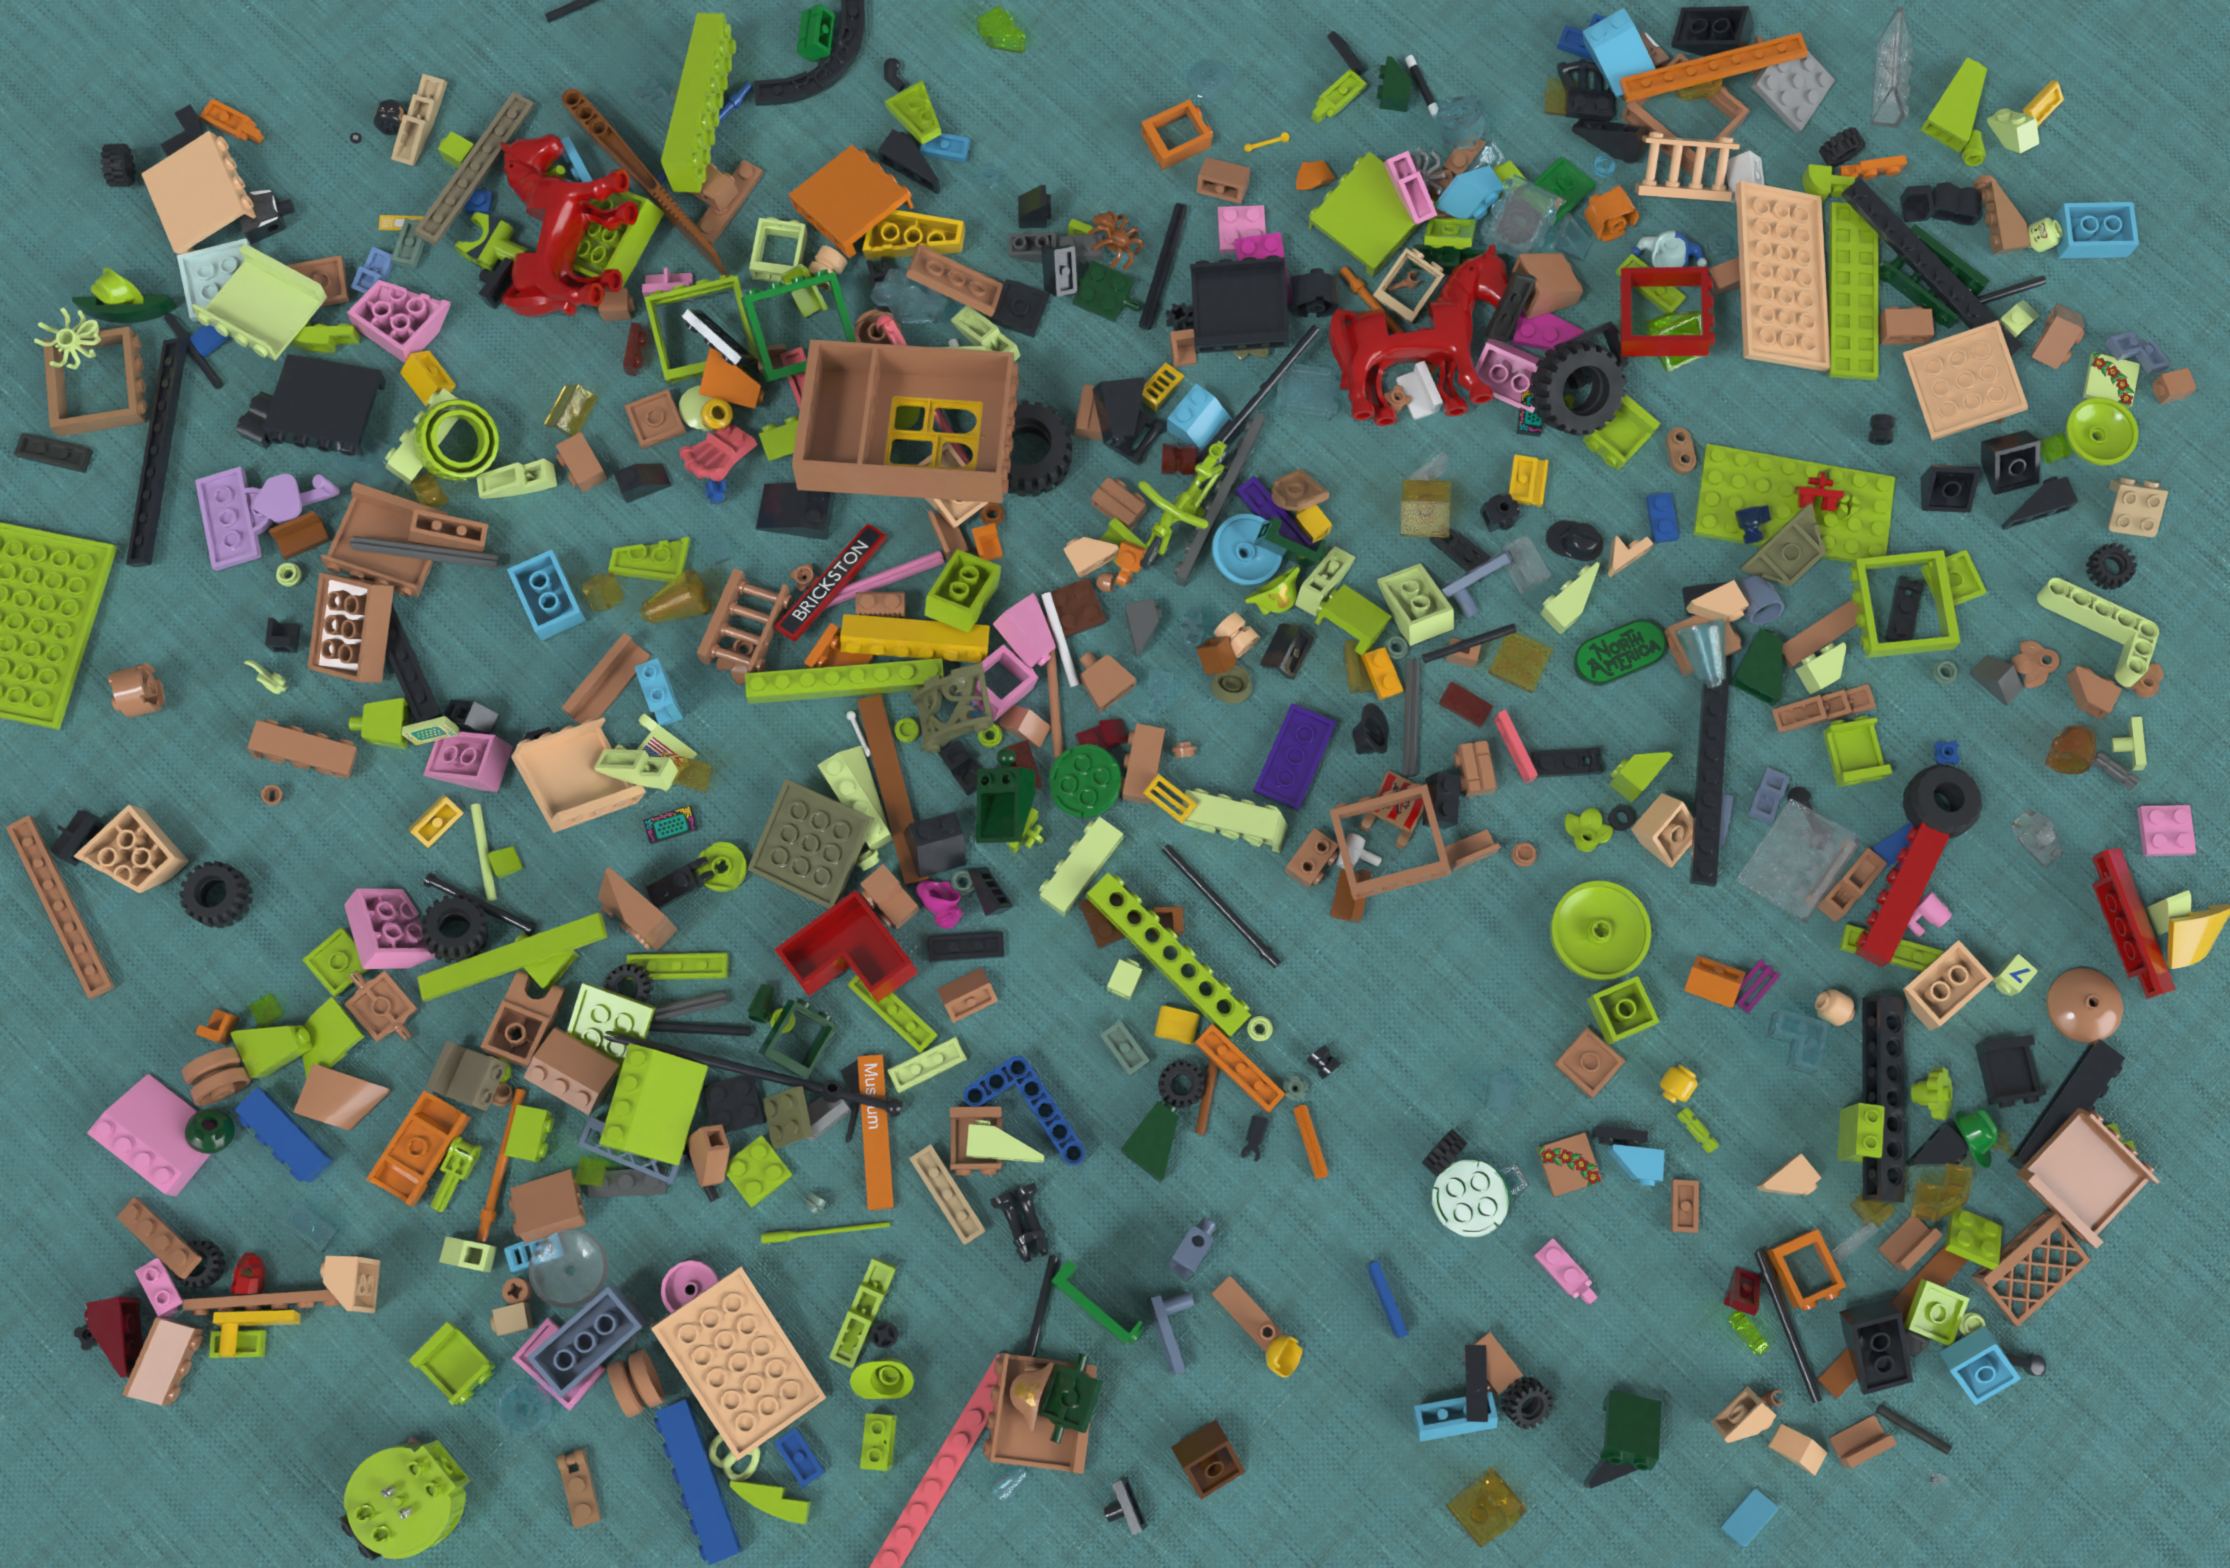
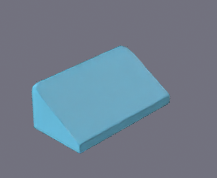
(1749, 1518)

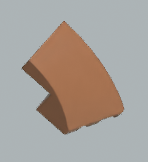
(337, 1097)

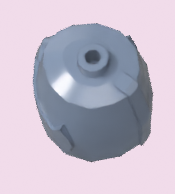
(1758, 595)

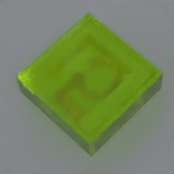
(266, 1010)

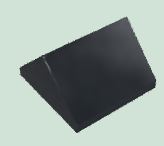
(1949, 488)

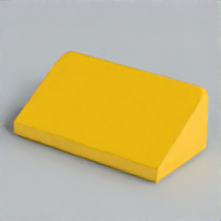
(435, 821)

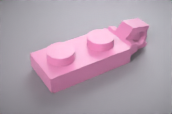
(1565, 1271)

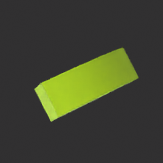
(773, 1501)

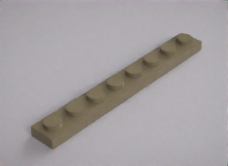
(474, 169)

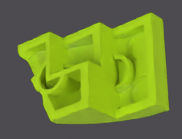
(330, 1034)

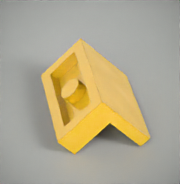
(426, 375)

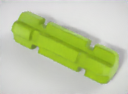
(1698, 1130)

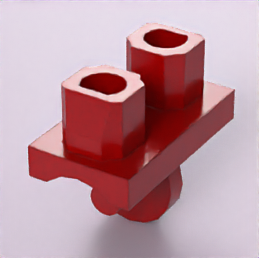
(1829, 497)

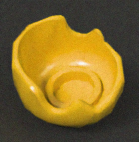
(1283, 1355)

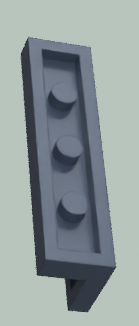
(598, 1125)

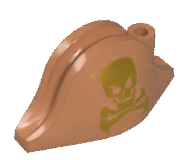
(1027, 1391)

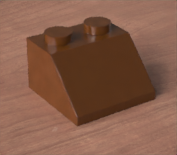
(1208, 1459)

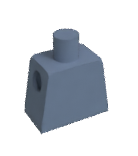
(1189, 1256)

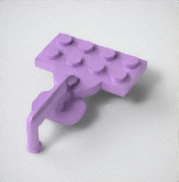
(238, 514)

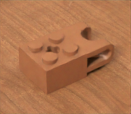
(522, 1014)

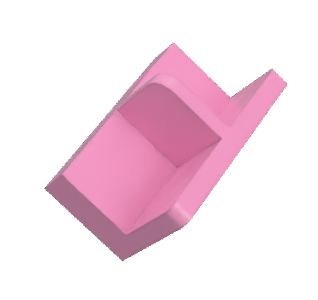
(666, 282)

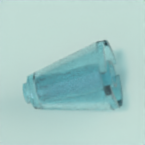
(1706, 651)

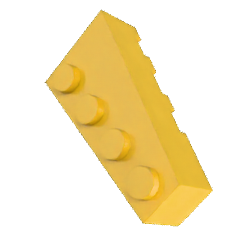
(903, 231)

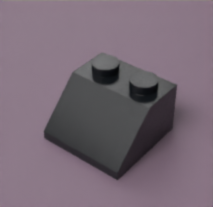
(2011, 461)
(936, 844)

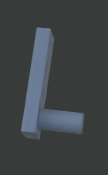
(1458, 585)
(1159, 1310)

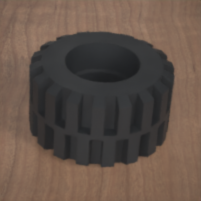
(200, 883)
(451, 910)

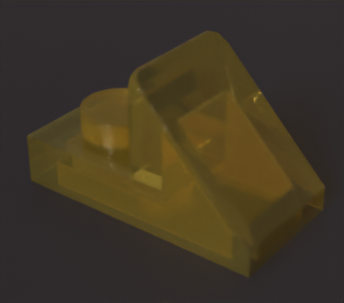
(429, 491)

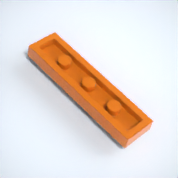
(1239, 1068)

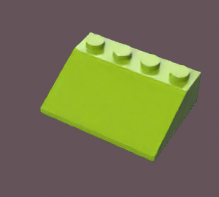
(617, 248)
(653, 1105)

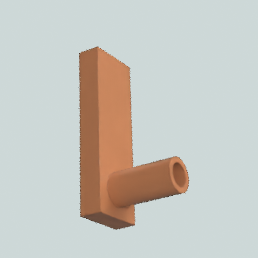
(1246, 1313)

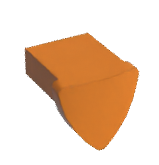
(1313, 175)

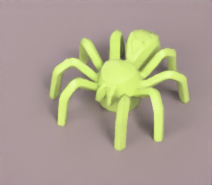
(70, 340)

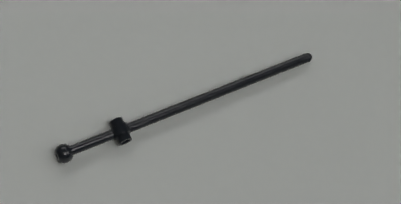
(891, 1106)

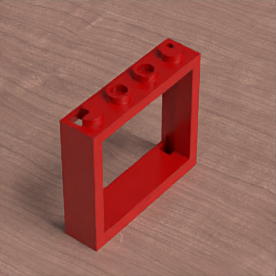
(1665, 345)

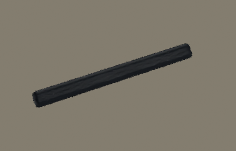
(1162, 266)

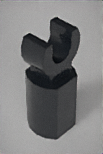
(1255, 1136)

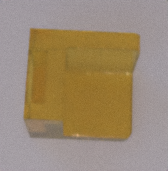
(602, 591)
(1872, 1211)

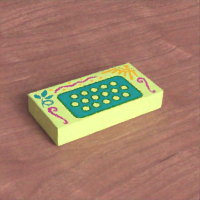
(430, 730)

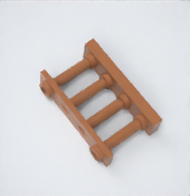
(729, 606)

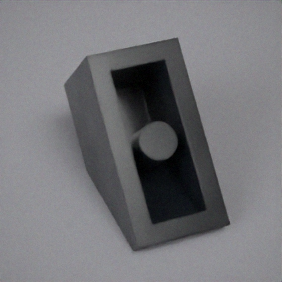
(641, 480)
(471, 716)
(1940, 1148)

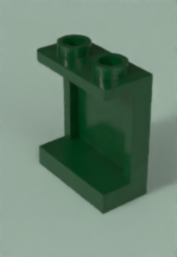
(1271, 541)
(1631, 1430)

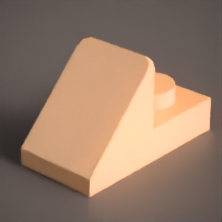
(1623, 556)

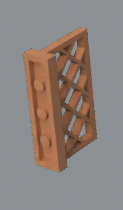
(2022, 1247)

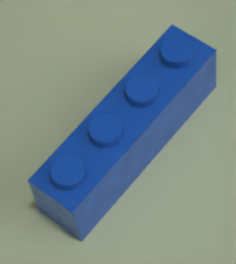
(283, 1135)

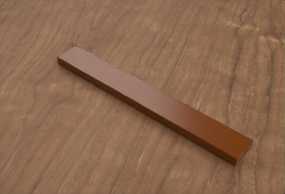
(890, 780)
(1938, 1270)

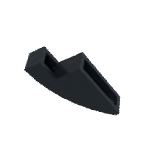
(193, 129)

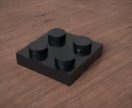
(734, 1103)

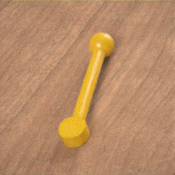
(1283, 138)

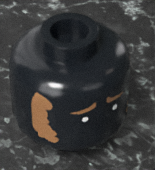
(389, 116)

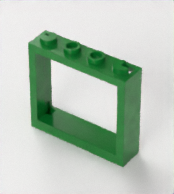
(778, 289)

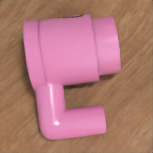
(1932, 910)

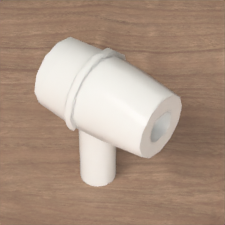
(1355, 848)

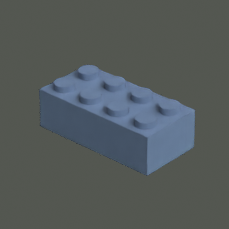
(587, 1340)

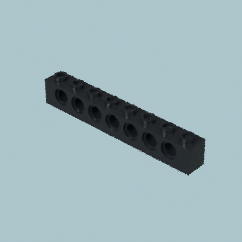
(1884, 1087)

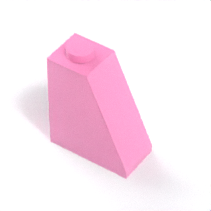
(1027, 631)

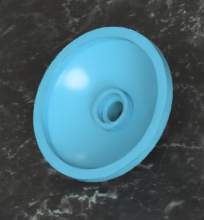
(1240, 534)

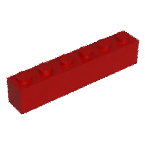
(1901, 894)

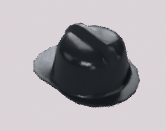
(1574, 540)
(1371, 732)

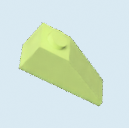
(1324, 580)
(992, 1143)

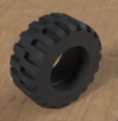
(1604, 394)
(1049, 470)

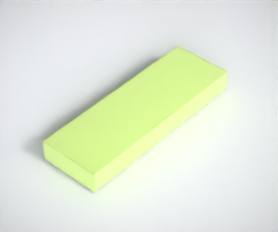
(927, 1065)

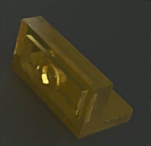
(571, 409)
(1356, 671)
(691, 773)

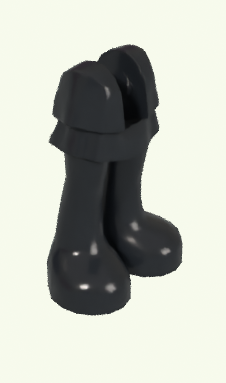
(1007, 1205)

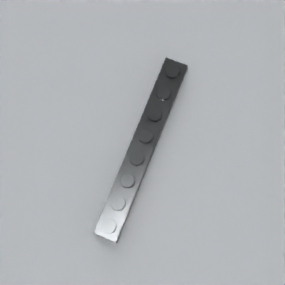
(1223, 490)

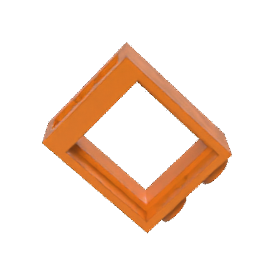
(1156, 145)
(1776, 1258)

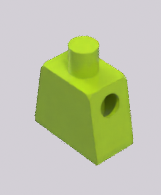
(383, 723)
(549, 971)

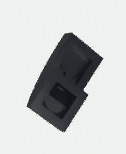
(960, 766)

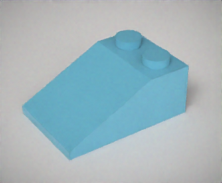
(1617, 49)

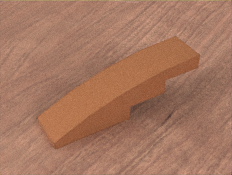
(1823, 708)

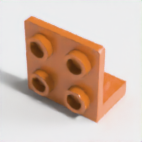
(828, 652)

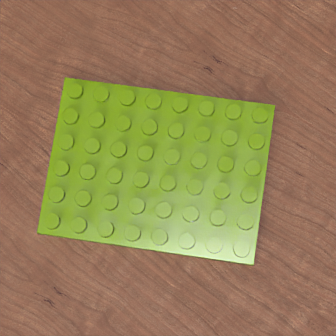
(46, 617)

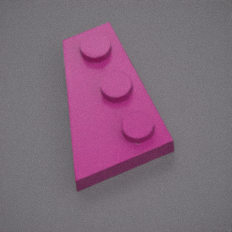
(1542, 331)

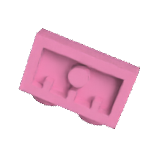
(159, 1288)

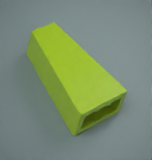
(1956, 110)

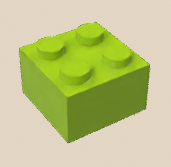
(1622, 1010)

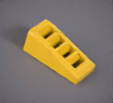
(1156, 403)

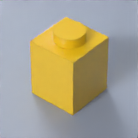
(1313, 523)

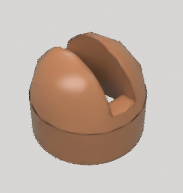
(1106, 582)
(265, 794)

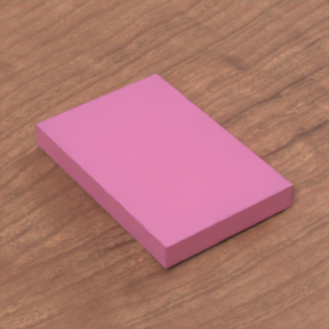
(545, 1331)

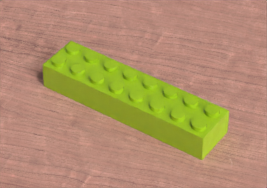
(698, 103)

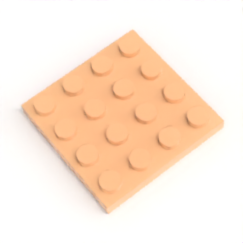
(1965, 380)

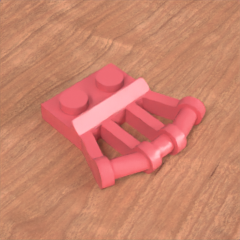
(717, 453)

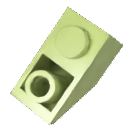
(2014, 130)
(1824, 669)
(468, 1254)

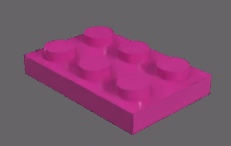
(1261, 247)

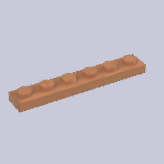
(277, 1301)

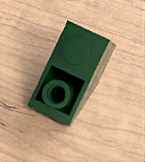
(1396, 87)

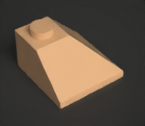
(1743, 1417)

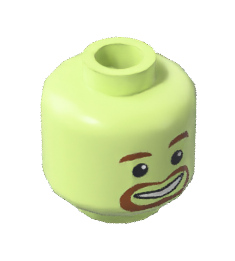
(2044, 234)

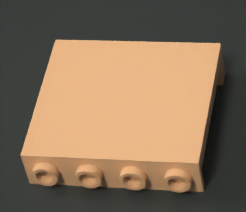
(197, 191)
(564, 779)

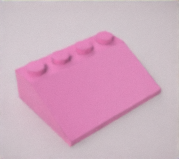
(149, 1135)

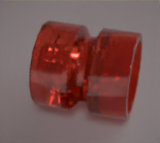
(1178, 459)

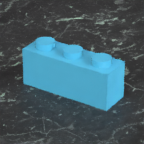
(1449, 1418)

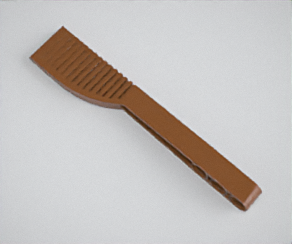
(619, 152)

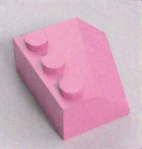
(398, 318)
(386, 929)

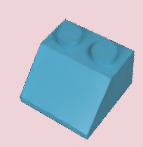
(1470, 194)
(1197, 418)
(1979, 1365)

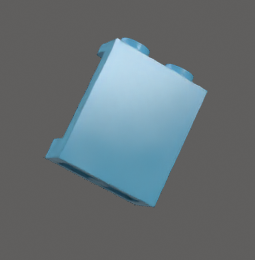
(658, 692)

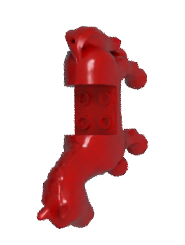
(547, 278)
(1367, 350)

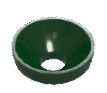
(209, 1140)

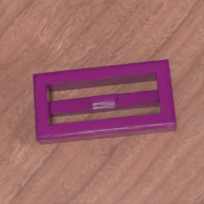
(1767, 970)

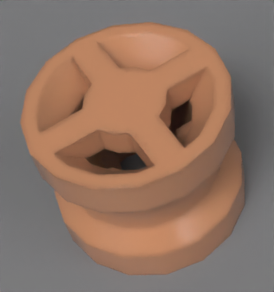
(522, 1290)

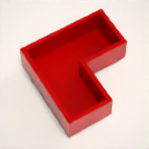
(846, 938)

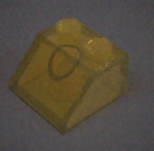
(1426, 508)
(1486, 1507)

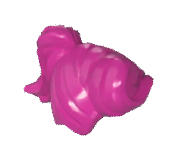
(942, 901)

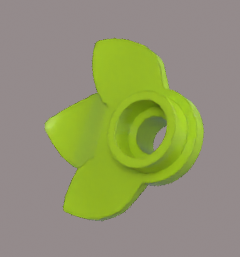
(1587, 826)

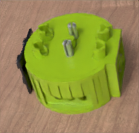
(404, 1500)

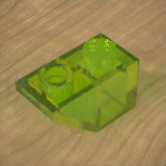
(1000, 32)

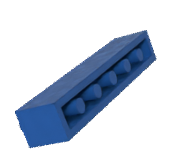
(698, 1481)

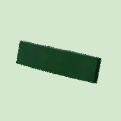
(1449, 257)

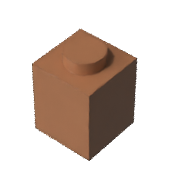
(617, 306)
(2174, 386)

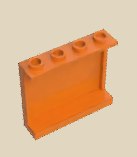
(848, 198)

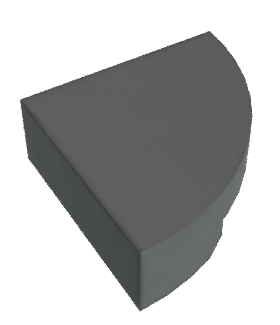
(1915, 1343)

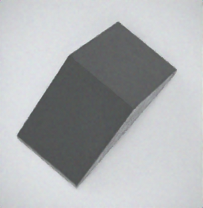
(1998, 678)

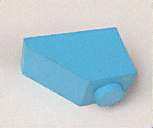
(1640, 1163)

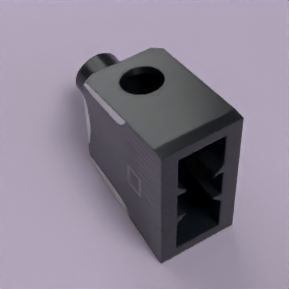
(268, 213)

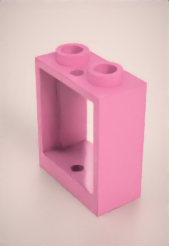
(1018, 669)

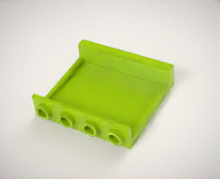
(1365, 214)

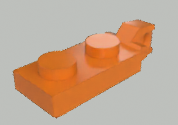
(230, 121)
(1872, 168)

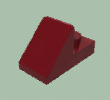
(1105, 735)
(1743, 1291)

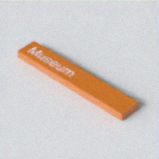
(875, 1135)

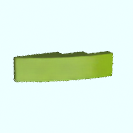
(863, 1312)

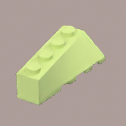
(854, 786)

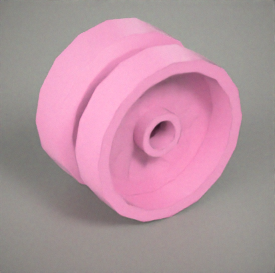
(681, 1275)

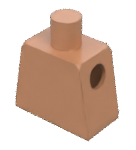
(1105, 680)

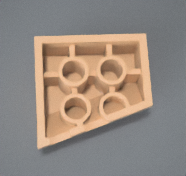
(134, 851)

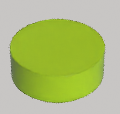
(907, 730)

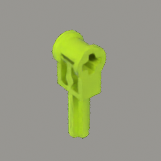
(457, 1166)

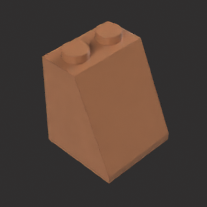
(1555, 283)

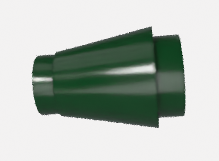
(762, 1004)

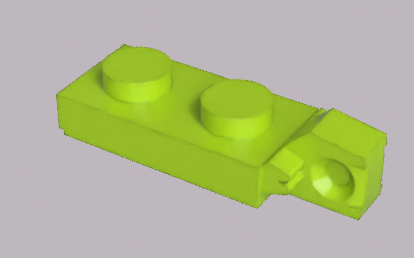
(1338, 96)

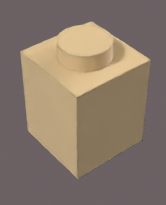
(512, 1319)

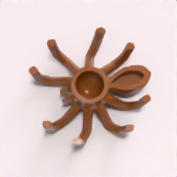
(1116, 238)

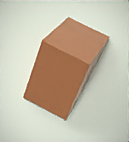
(1025, 725)

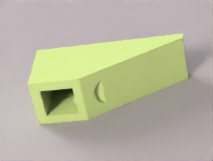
(1569, 604)

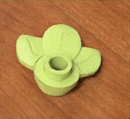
(273, 682)

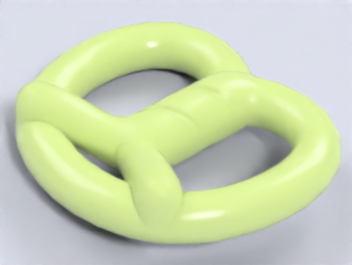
(730, 1459)

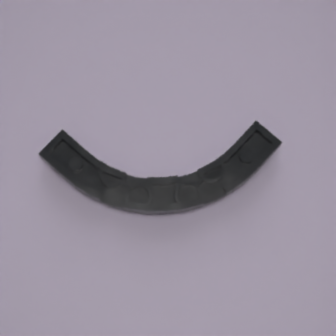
(828, 69)

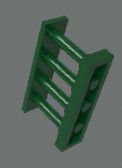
(1908, 285)

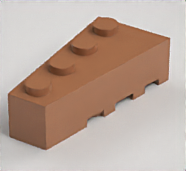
(302, 749)

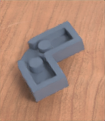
(2148, 354)

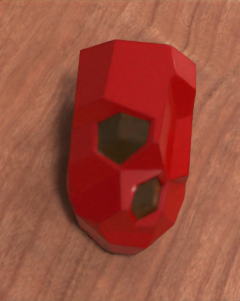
(249, 1275)

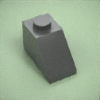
(1142, 623)

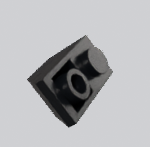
(1034, 208)

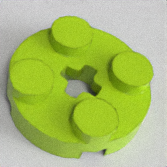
(736, 863)

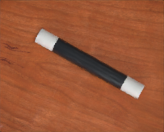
(1422, 85)

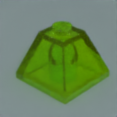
(1676, 324)

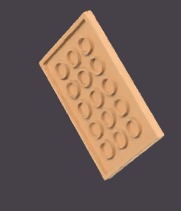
(738, 1363)

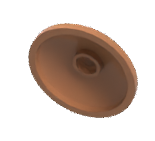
(2070, 1007)

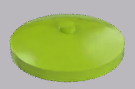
(1600, 930)

